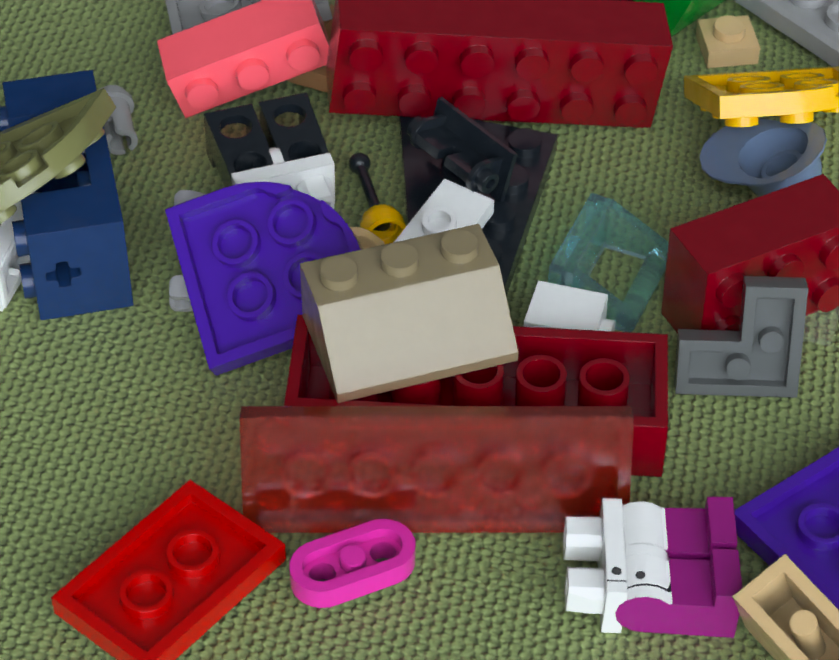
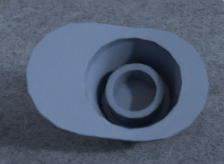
(764, 155)

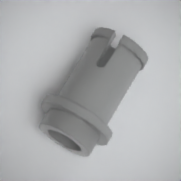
(120, 121)

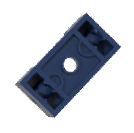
(74, 221)

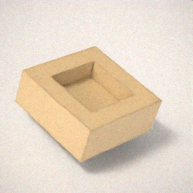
(727, 41)

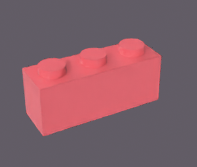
(243, 52)

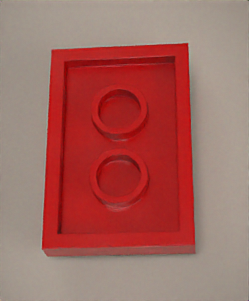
(169, 577)

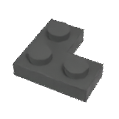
(758, 358)

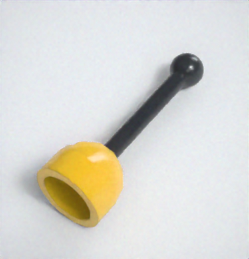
(379, 218)

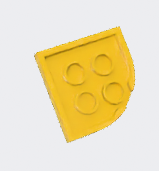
(749, 95)

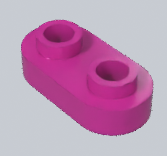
(349, 563)

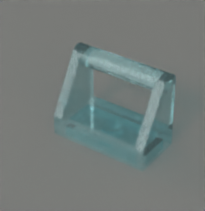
(611, 226)

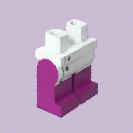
(656, 567)

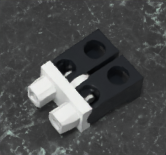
(270, 150)

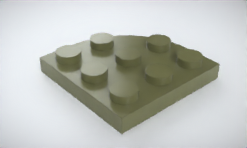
(49, 147)

